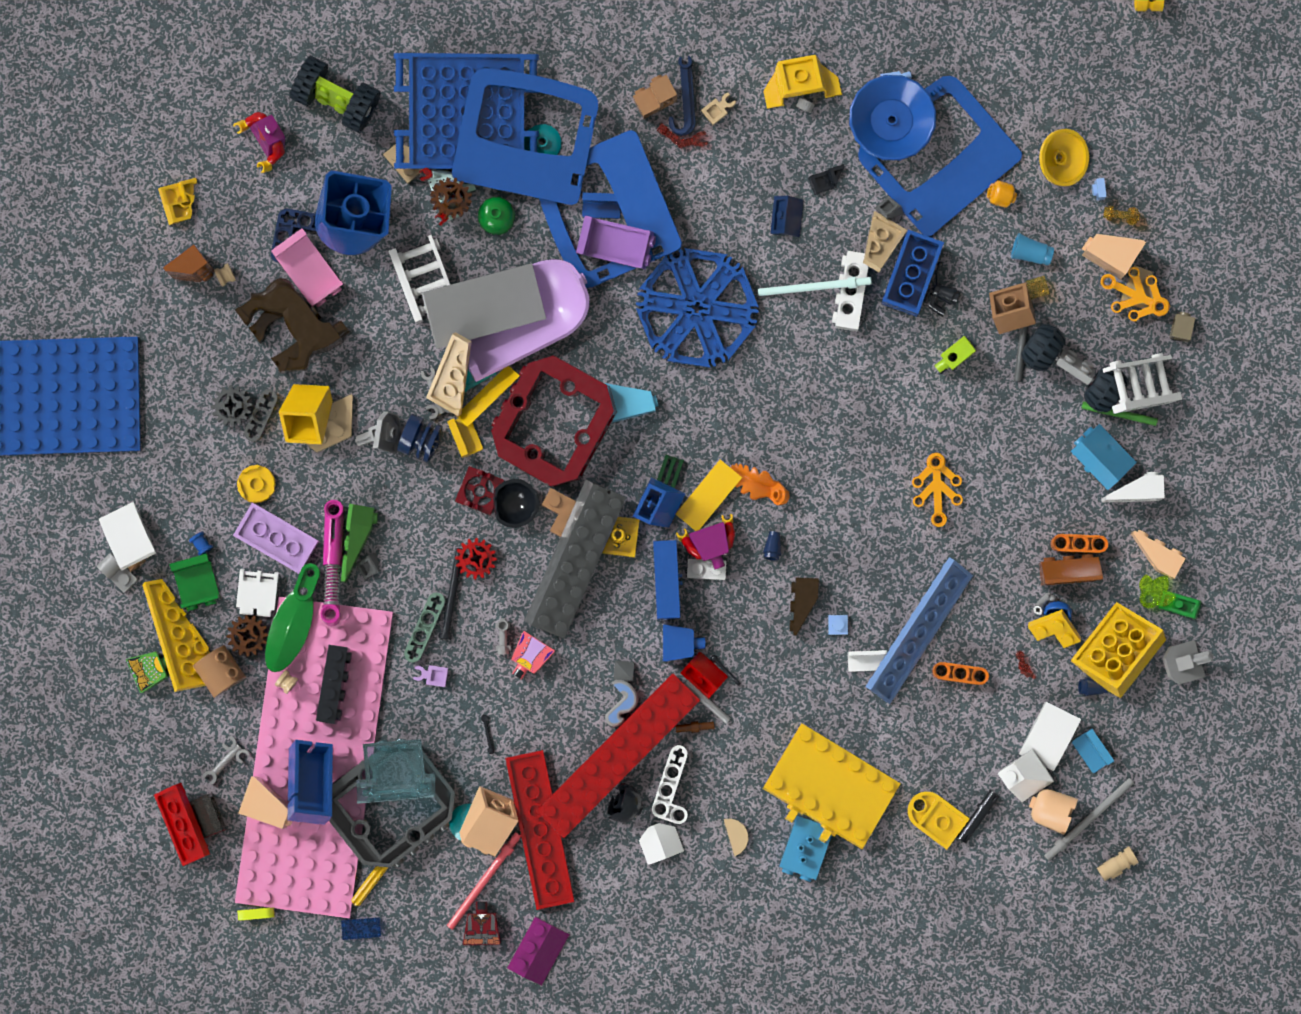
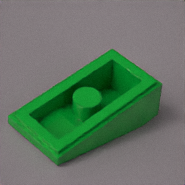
(1184, 606)

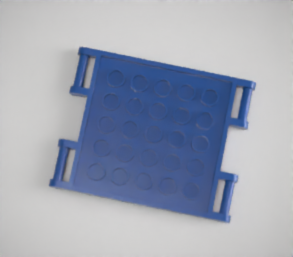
(438, 103)

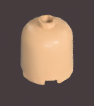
(1052, 810)

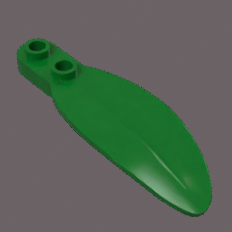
(292, 622)

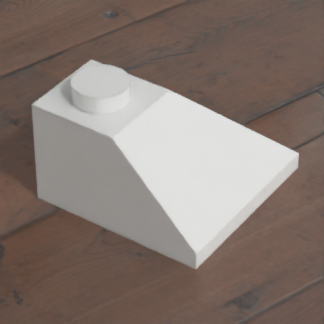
(1025, 776)

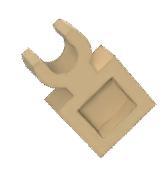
(716, 110)

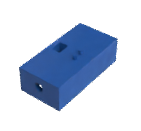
(666, 579)

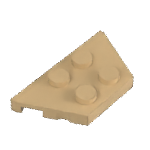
(339, 424)

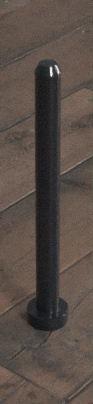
(451, 600)

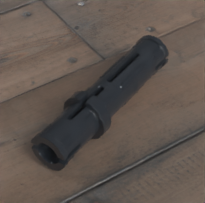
(977, 817)

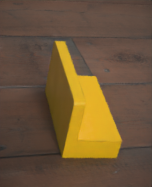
(465, 437)

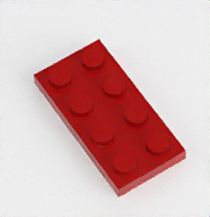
(182, 824)

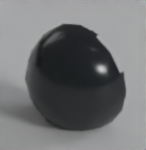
(515, 503)

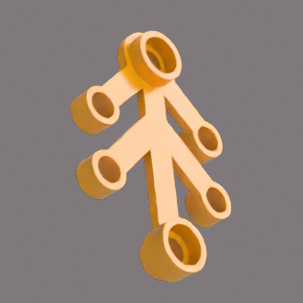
(1138, 295)
(937, 486)

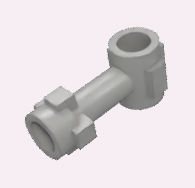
(502, 626)

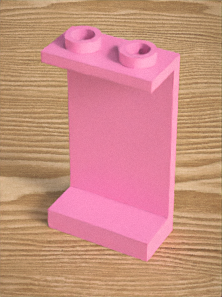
(307, 268)

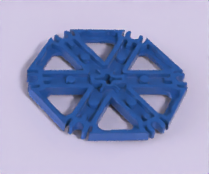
(691, 291)

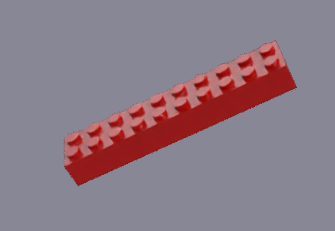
(618, 755)

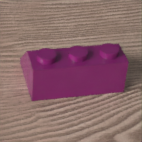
(538, 951)

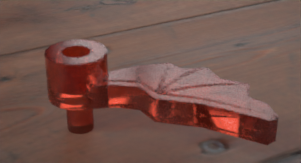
(1024, 668)

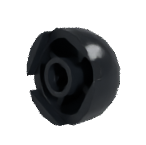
(626, 804)

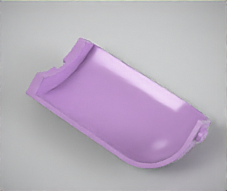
(565, 308)

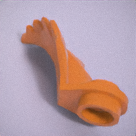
(760, 485)

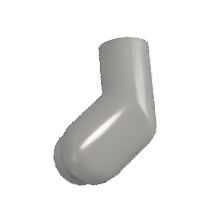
(1042, 602)

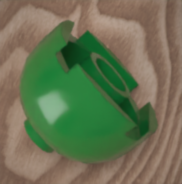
(496, 215)

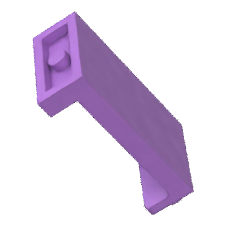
(615, 242)

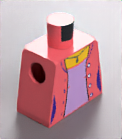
(530, 655)

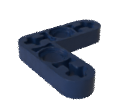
(289, 226)

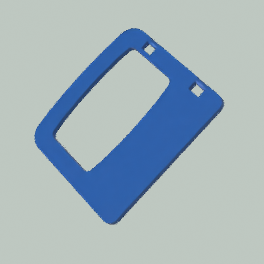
(515, 169)
(964, 177)
(638, 197)

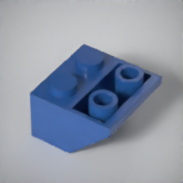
(658, 504)

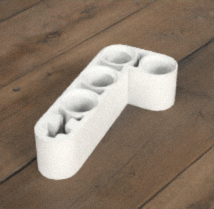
(673, 782)

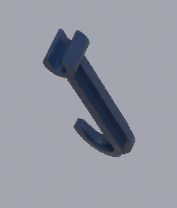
(688, 99)

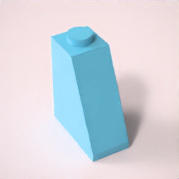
(632, 402)

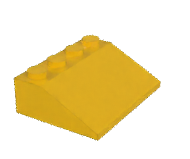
(1119, 649)

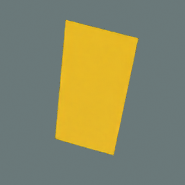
(488, 395)
(708, 495)

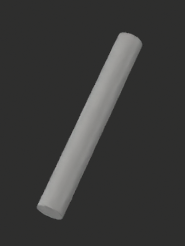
(708, 703)

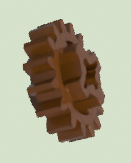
(447, 190)
(250, 627)

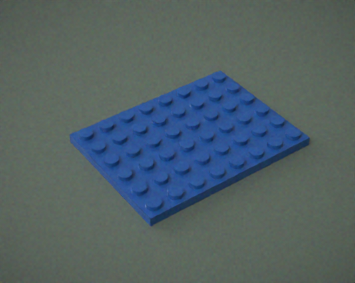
(69, 396)

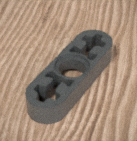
(250, 426)

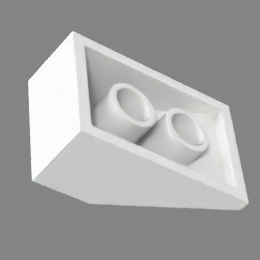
(1145, 488)

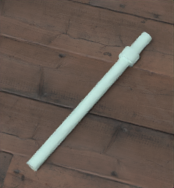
(851, 282)

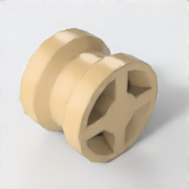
(224, 274)
(286, 682)

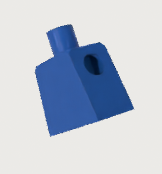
(679, 643)

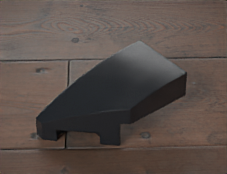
(825, 180)

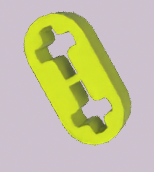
(255, 913)

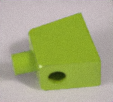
(962, 348)

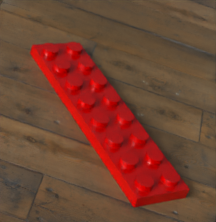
(540, 841)

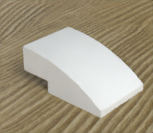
(127, 536)
(1050, 735)

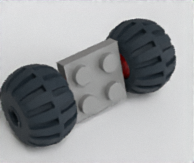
(1044, 349)

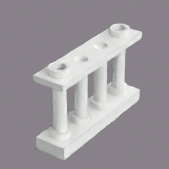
(405, 276)
(1139, 400)

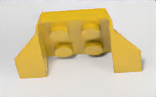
(799, 78)

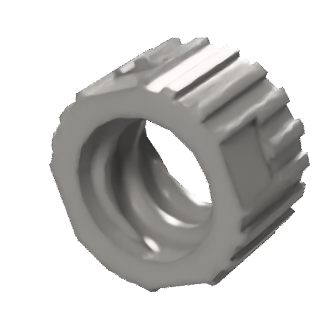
(805, 105)

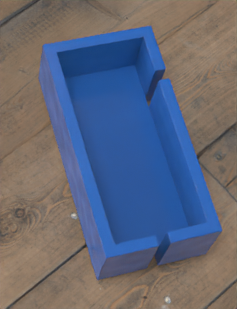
(310, 782)

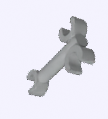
(438, 409)
(235, 750)

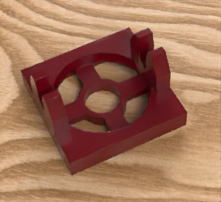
(461, 496)

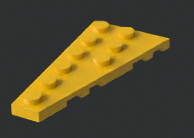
(178, 638)

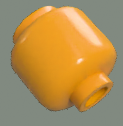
(1001, 194)

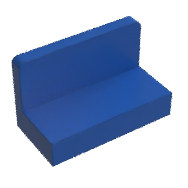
(600, 205)

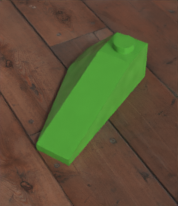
(359, 525)

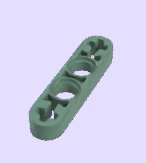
(422, 626)

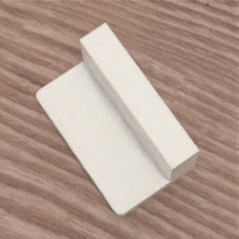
(865, 660)

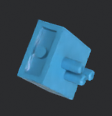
(1102, 456)
(804, 849)

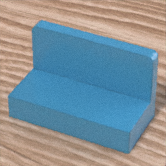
(1092, 750)

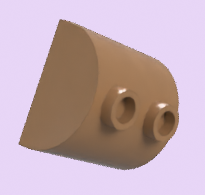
(219, 671)

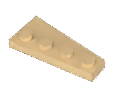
(450, 379)

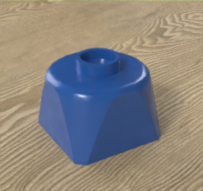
(353, 212)

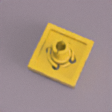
(627, 547)

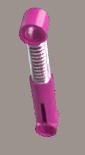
(332, 560)

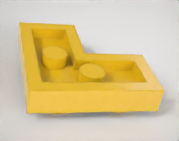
(1055, 624)

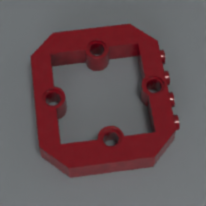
(511, 413)

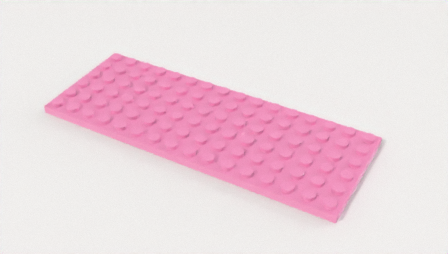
(310, 863)

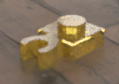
(1038, 287)

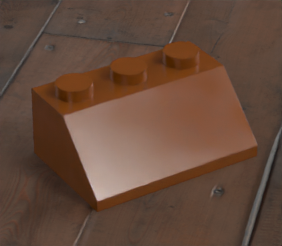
(190, 266)
(1070, 570)

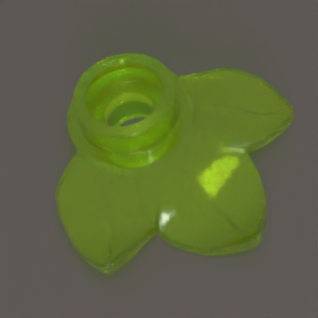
(1157, 589)

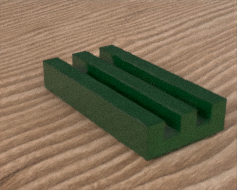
(673, 460)

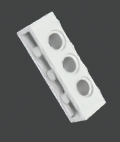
(852, 320)

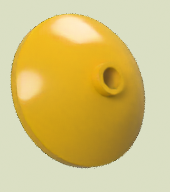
(1071, 161)

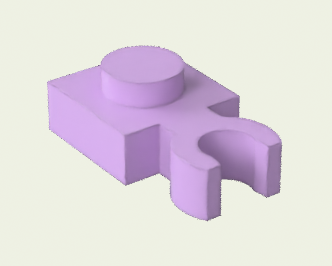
(435, 675)

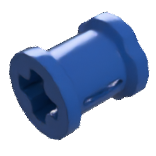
(201, 543)

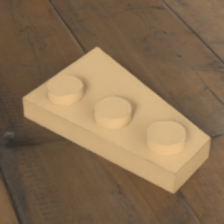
(882, 241)

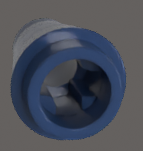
(773, 546)
(1090, 687)

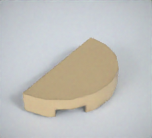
(737, 835)

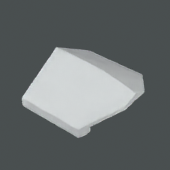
(660, 843)

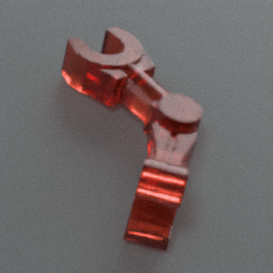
(682, 143)

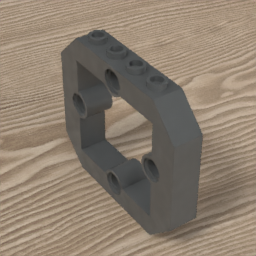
(394, 854)

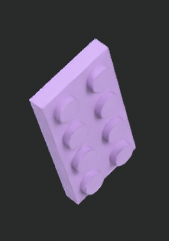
(275, 538)

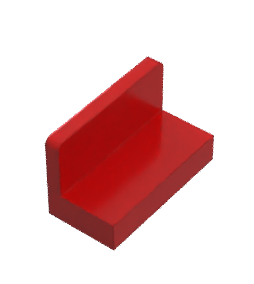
(704, 674)

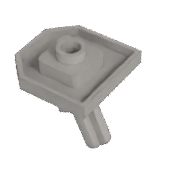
(384, 434)
(1185, 663)

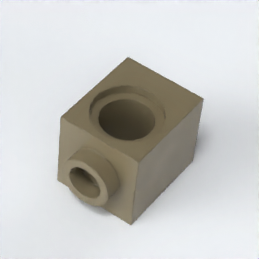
(1182, 327)

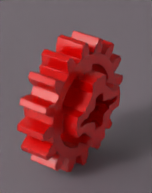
(484, 555)

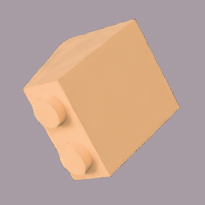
(1112, 253)
(264, 804)
(488, 822)

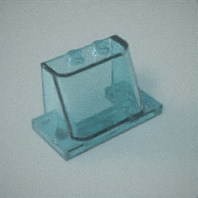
(394, 772)

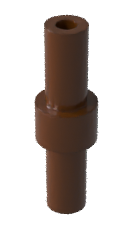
(694, 727)

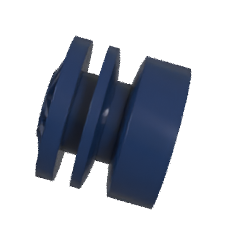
(420, 438)

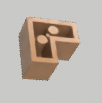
(656, 97)
(560, 505)

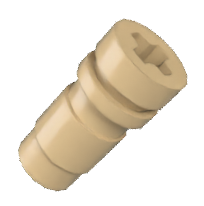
(1115, 865)

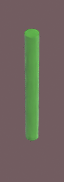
(1126, 415)

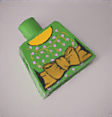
(148, 670)

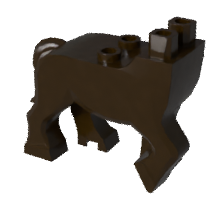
(312, 336)

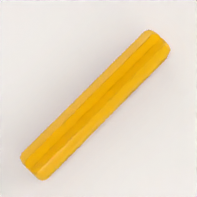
(368, 885)

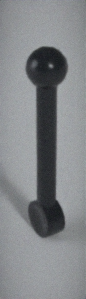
(714, 658)
(484, 718)

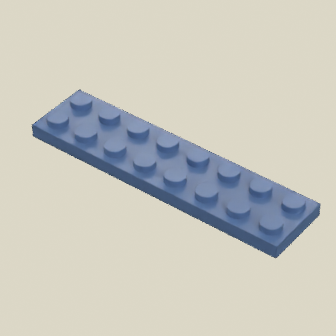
(919, 630)

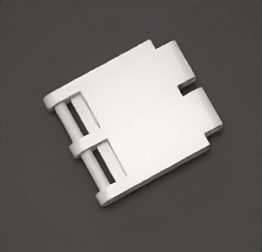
(257, 593)

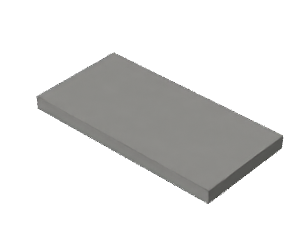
(484, 305)

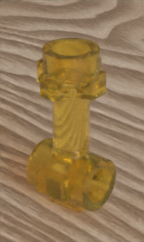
(1131, 215)

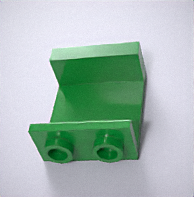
(195, 582)

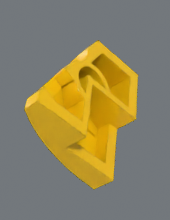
(178, 200)

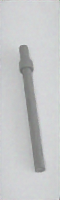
(1060, 844)

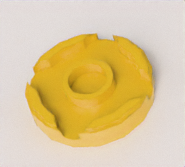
(256, 484)

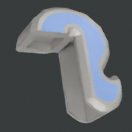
(624, 706)

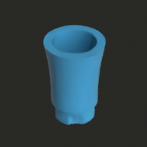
(1031, 250)

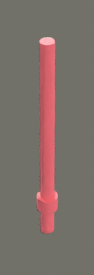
(506, 850)

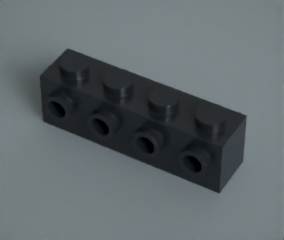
(332, 684)

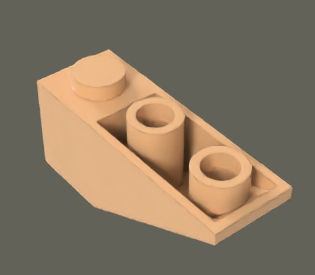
(1161, 558)

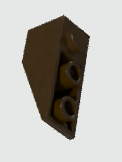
(804, 599)

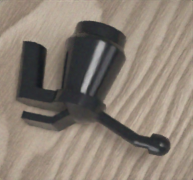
(947, 294)

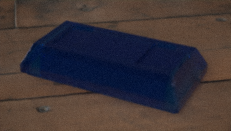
(361, 928)

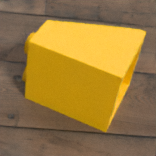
(306, 413)

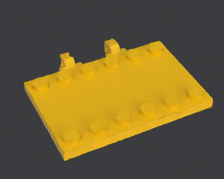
(830, 787)

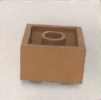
(1012, 308)

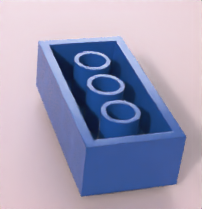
(912, 273)

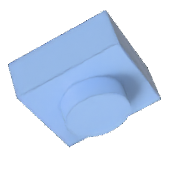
(1099, 189)
(837, 624)

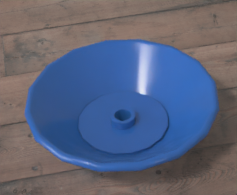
(896, 98)

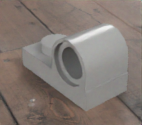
(123, 579)

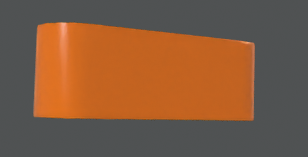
(1088, 543)
(969, 673)

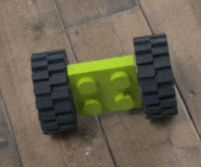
(312, 85)

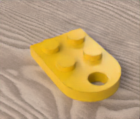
(937, 819)

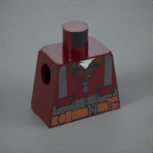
(481, 927)

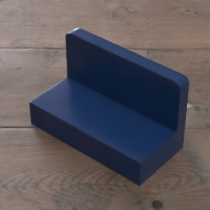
(786, 216)

